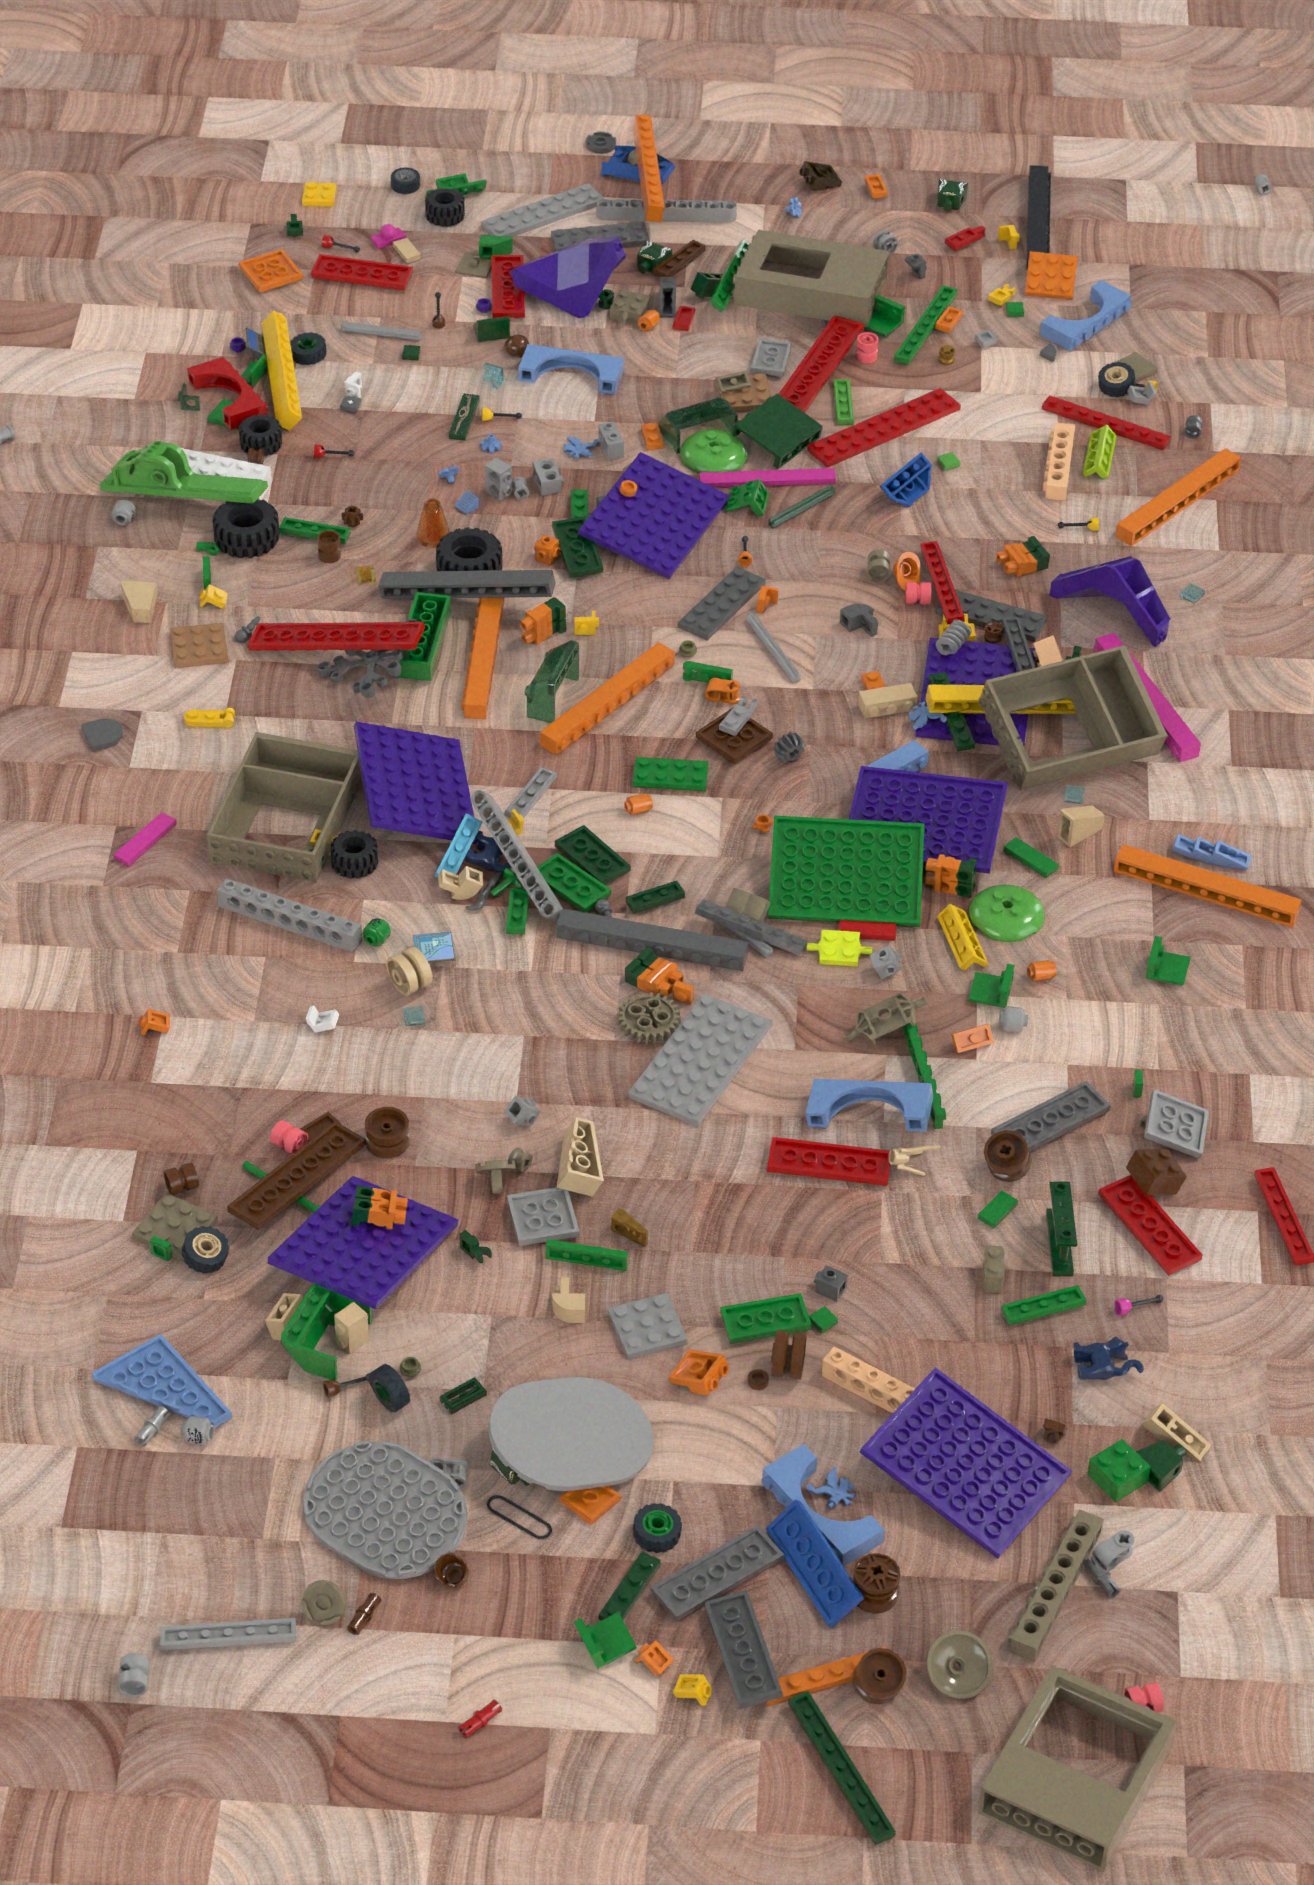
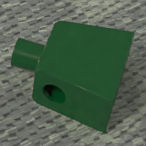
(1164, 1461)

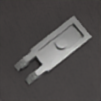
(738, 716)

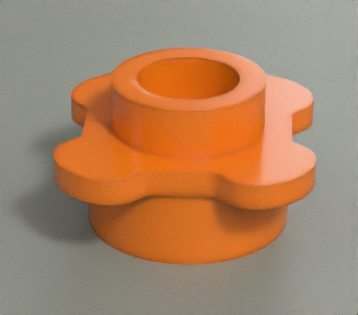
(763, 823)

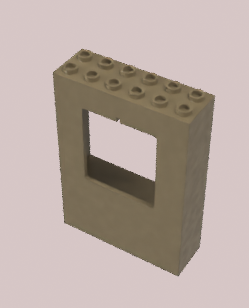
(846, 288)
(1109, 704)
(291, 777)

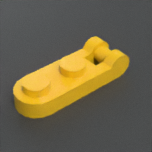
(210, 718)

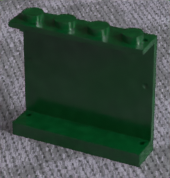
(779, 429)

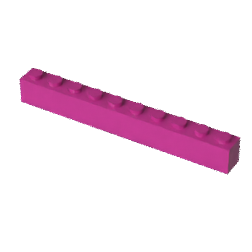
(1179, 737)

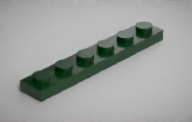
(955, 720)

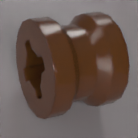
(256, 456)
(993, 632)

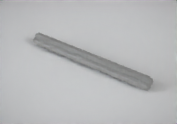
(773, 647)

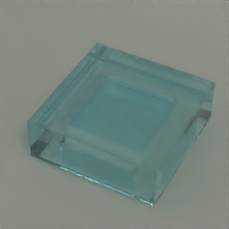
(1192, 593)
(1074, 794)
(414, 1016)

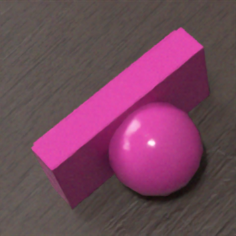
(387, 236)

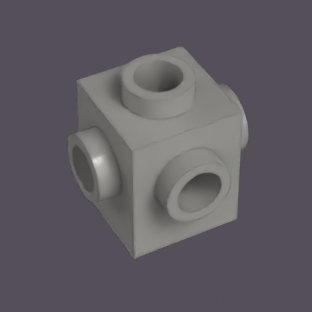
(886, 961)
(522, 1111)

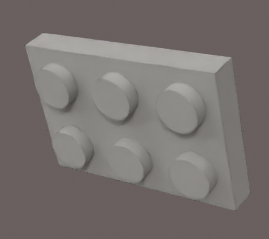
(771, 357)

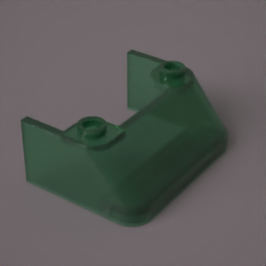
(693, 415)
(558, 664)

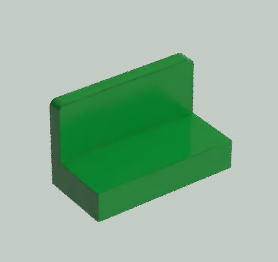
(255, 371)

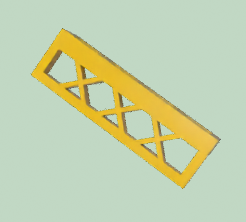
(961, 937)

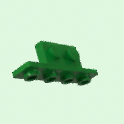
(460, 183)

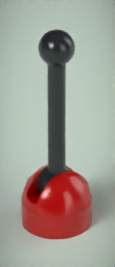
(328, 242)
(320, 451)

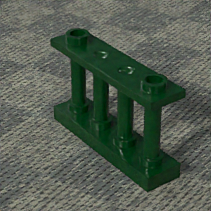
(1061, 1228)

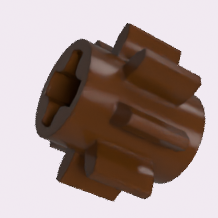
(352, 516)

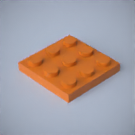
(270, 270)
(1051, 275)

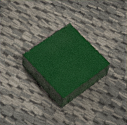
(411, 352)

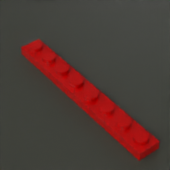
(1099, 419)
(942, 582)

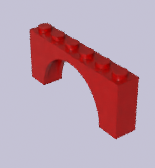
(222, 375)

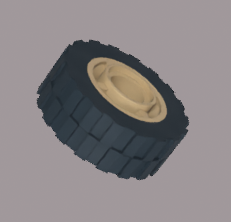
(1116, 379)
(208, 1239)

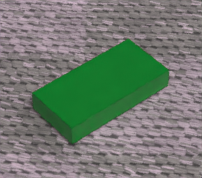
(206, 571)
(997, 1209)

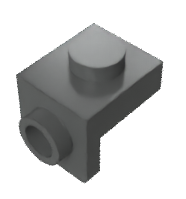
(917, 264)

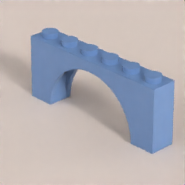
(1072, 333)
(540, 359)
(832, 1095)
(848, 1538)

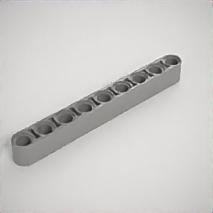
(673, 211)
(510, 851)

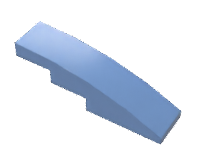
(1215, 854)

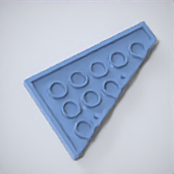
(164, 1379)

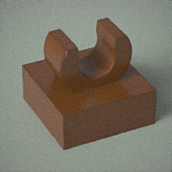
(1054, 1427)

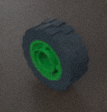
(667, 1531)

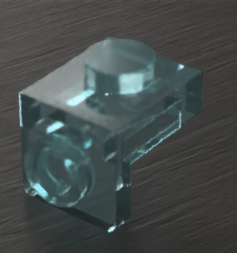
(493, 374)

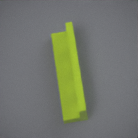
(1100, 452)

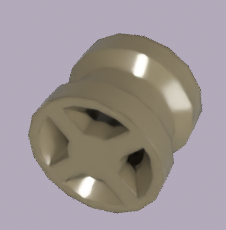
(522, 1159)

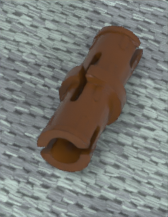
(364, 1613)

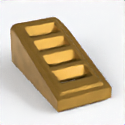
(628, 1227)

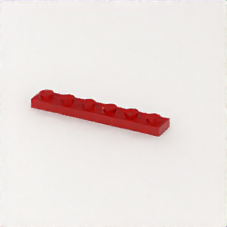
(1284, 1216)

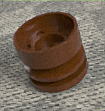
(878, 1581)

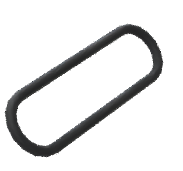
(516, 1524)

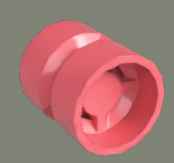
(867, 347)
(918, 593)
(288, 1137)
(1149, 1695)

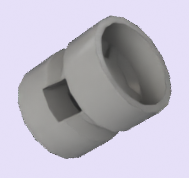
(133, 1675)

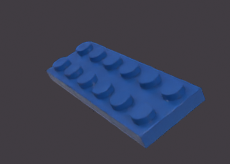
(814, 1563)

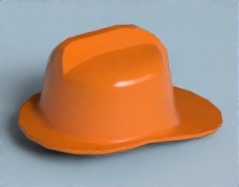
(907, 569)

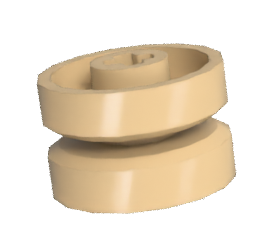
(409, 970)

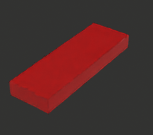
(870, 930)

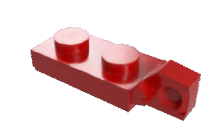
(965, 237)

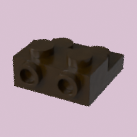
(819, 175)

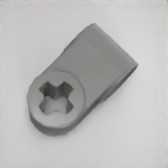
(452, 1470)
(1114, 1549)

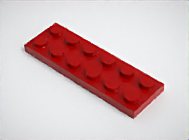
(362, 272)
(506, 298)
(829, 1161)
(1150, 1225)

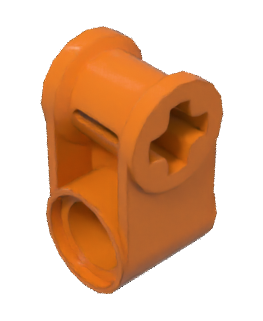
(721, 691)

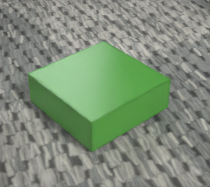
(948, 461)

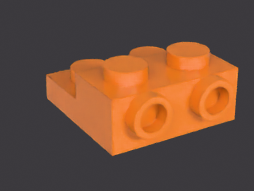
(700, 1371)

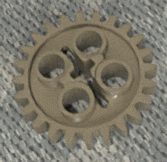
(648, 1017)

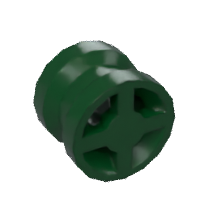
(606, 299)

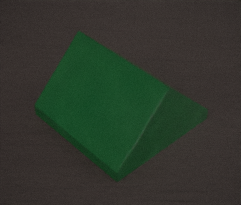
(492, 329)

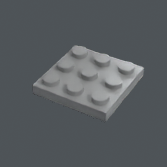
(1176, 1123)
(542, 1216)
(647, 1326)

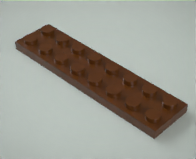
(296, 1175)

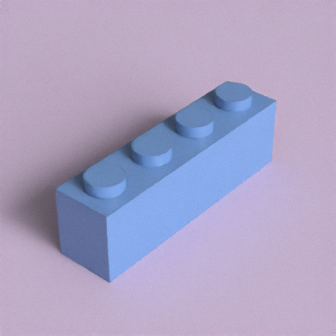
(906, 758)

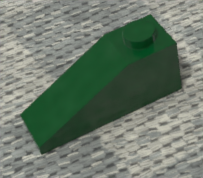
(705, 284)

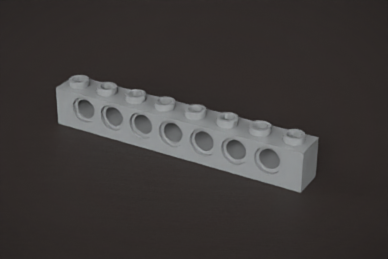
(289, 915)

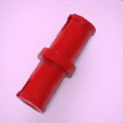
(480, 1718)

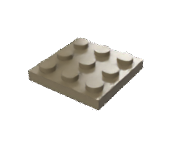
(172, 1222)

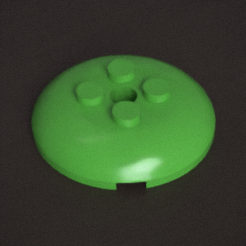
(713, 452)
(1006, 913)

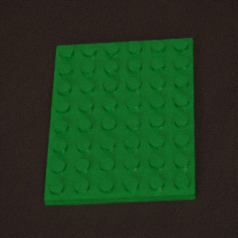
(846, 870)

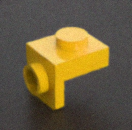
(1009, 233)
(214, 596)
(586, 625)

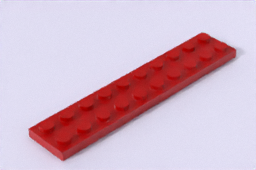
(821, 362)
(883, 427)
(336, 636)

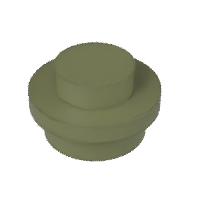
(688, 648)
(410, 1367)

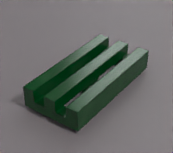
(465, 1397)

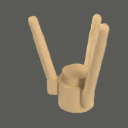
(901, 1156)

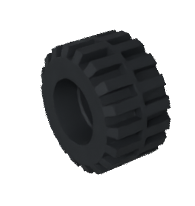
(444, 207)
(260, 433)
(354, 854)

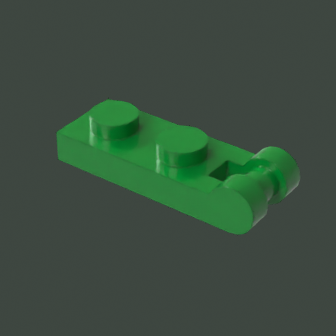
(705, 672)

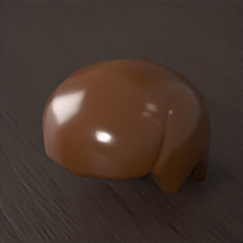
(516, 345)
(451, 1570)

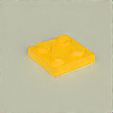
(319, 194)

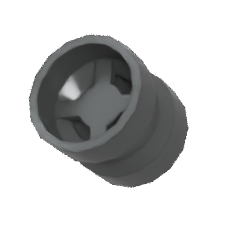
(1193, 427)

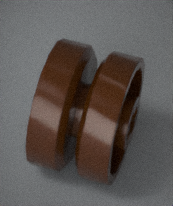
(387, 1132)
(1007, 1156)
(786, 1354)
(868, 1671)

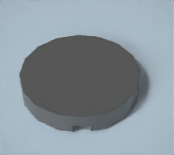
(600, 142)

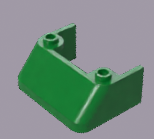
(308, 1326)

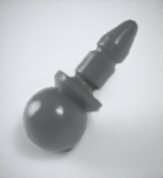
(242, 636)
(603, 908)

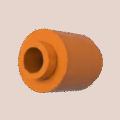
(648, 320)
(638, 804)
(1041, 970)

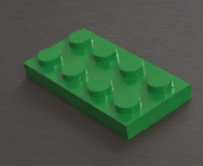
(670, 774)
(573, 883)
(764, 1317)

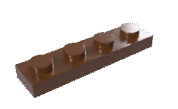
(680, 259)

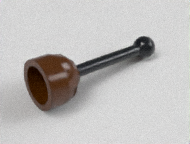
(438, 320)
(332, 1387)

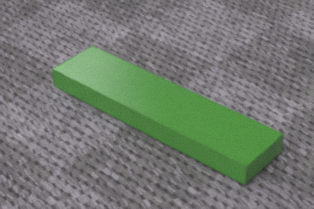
(843, 402)

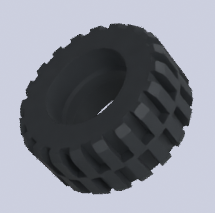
(246, 528)
(469, 543)

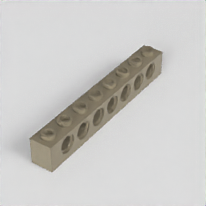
(1056, 1585)

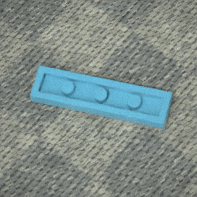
(460, 844)

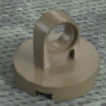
(496, 1169)
(323, 1602)

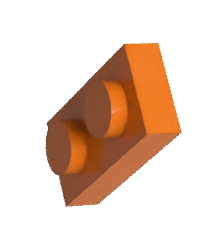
(876, 186)
(949, 319)
(652, 436)
(872, 680)
(972, 1038)

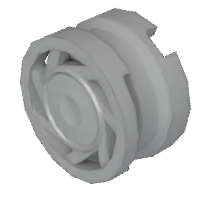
(885, 241)

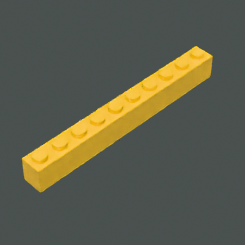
(281, 370)
(966, 700)

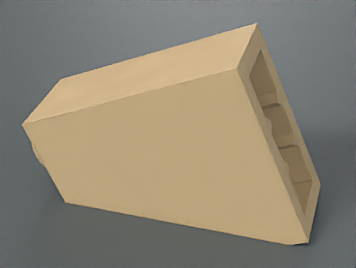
(140, 599)
(1079, 824)

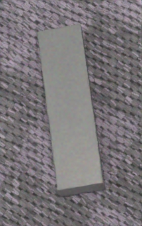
(532, 792)

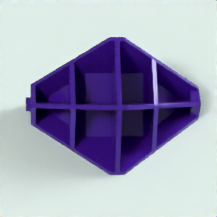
(571, 275)
(1123, 582)

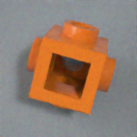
(546, 550)

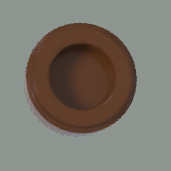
(758, 1379)

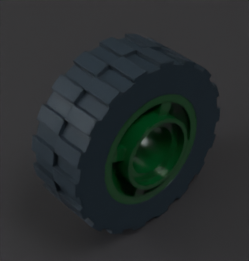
(308, 348)
(389, 1388)

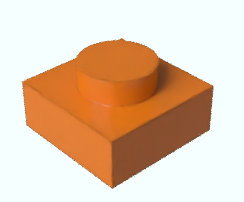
(683, 992)

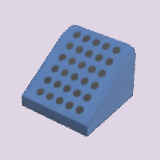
(467, 503)

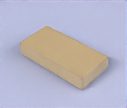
(406, 250)

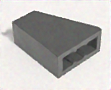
(667, 297)

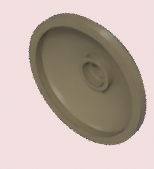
(973, 1660)

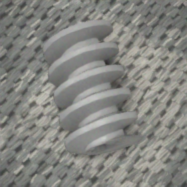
(953, 637)

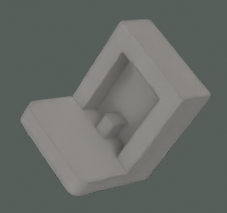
(1141, 395)

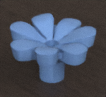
(794, 207)
(491, 443)
(449, 473)

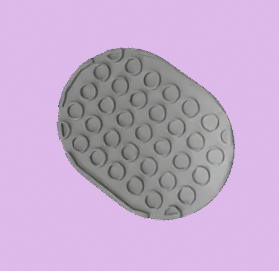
(570, 1433)
(385, 1509)

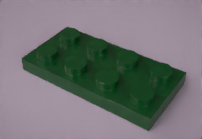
(577, 551)
(592, 855)

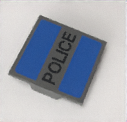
(255, 343)

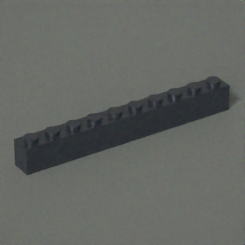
(1038, 210)

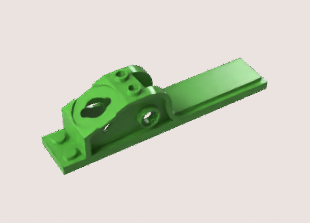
(152, 473)

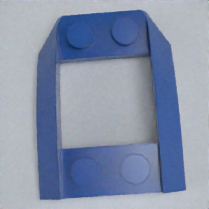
(619, 168)

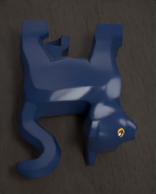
(491, 854)
(1101, 1359)

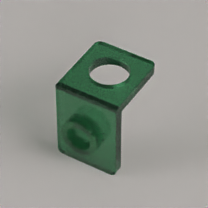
(183, 397)

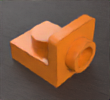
(766, 596)
(154, 1020)
(654, 1657)

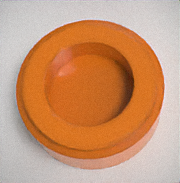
(628, 488)

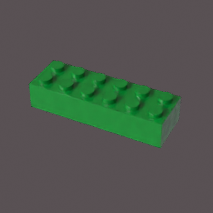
(435, 613)

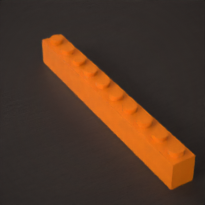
(648, 168)
(1178, 497)
(482, 658)
(607, 698)
(1207, 885)

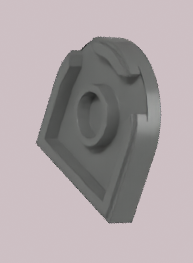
(102, 733)

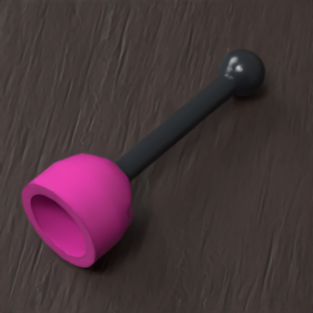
(1123, 1305)

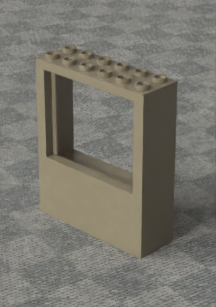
(1060, 1802)

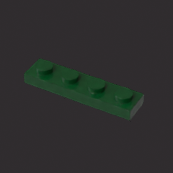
(631, 1586)

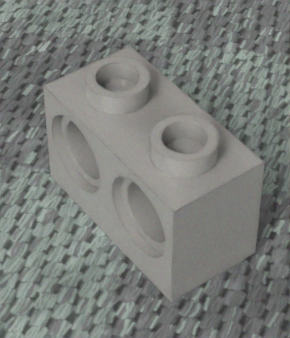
(611, 441)
(547, 477)
(498, 479)

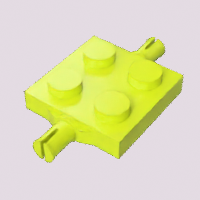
(839, 948)

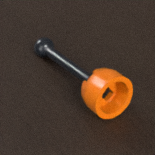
(745, 557)

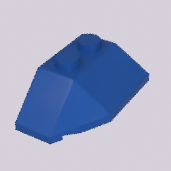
(909, 481)

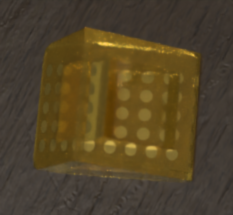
(365, 574)

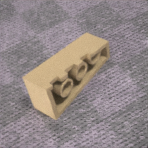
(580, 1159)

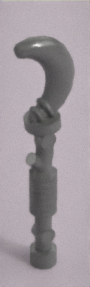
(482, 895)

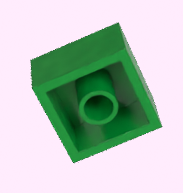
(1118, 1470)

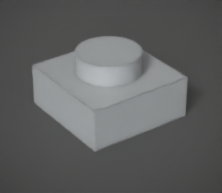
(986, 338)

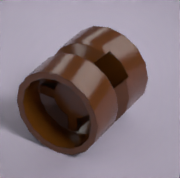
(329, 546)
(179, 1179)

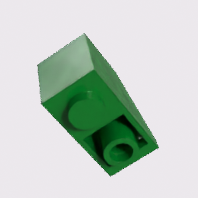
(495, 245)

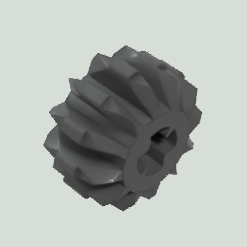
(789, 747)

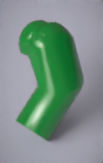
(209, 547)

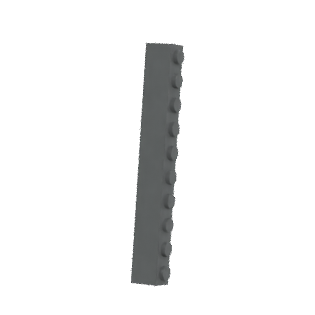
(468, 584)
(662, 940)

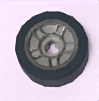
(405, 180)

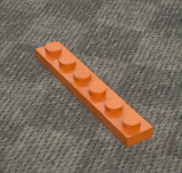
(818, 1678)

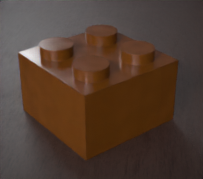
(1156, 1171)

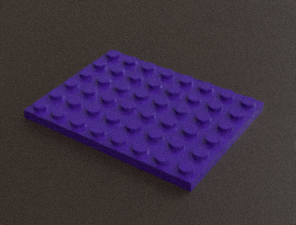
(660, 520)
(970, 666)
(413, 781)
(957, 812)
(362, 1259)
(966, 1462)

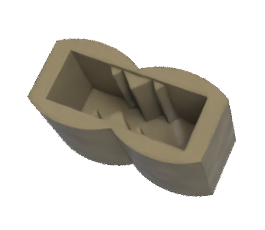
(748, 904)
(993, 1269)

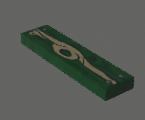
(464, 416)

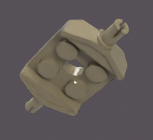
(872, 1026)

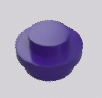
(483, 305)
(237, 344)

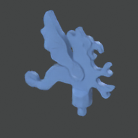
(578, 448)
(922, 715)
(832, 1489)

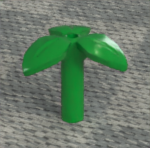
(510, 879)

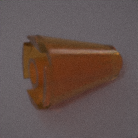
(432, 524)

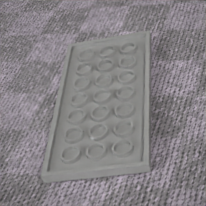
(700, 1059)

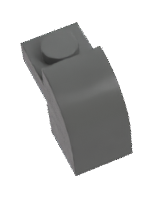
(859, 616)

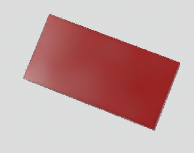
(684, 318)

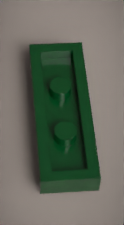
(655, 897)

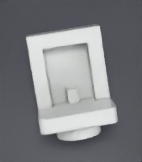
(353, 385)
(321, 1021)

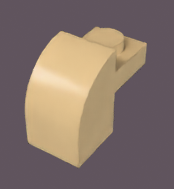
(462, 885)
(568, 1306)

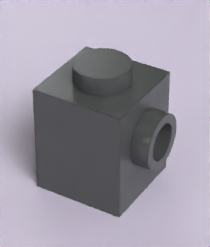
(831, 1283)

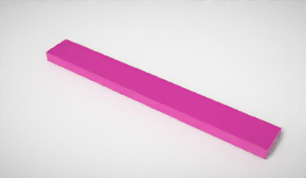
(769, 477)

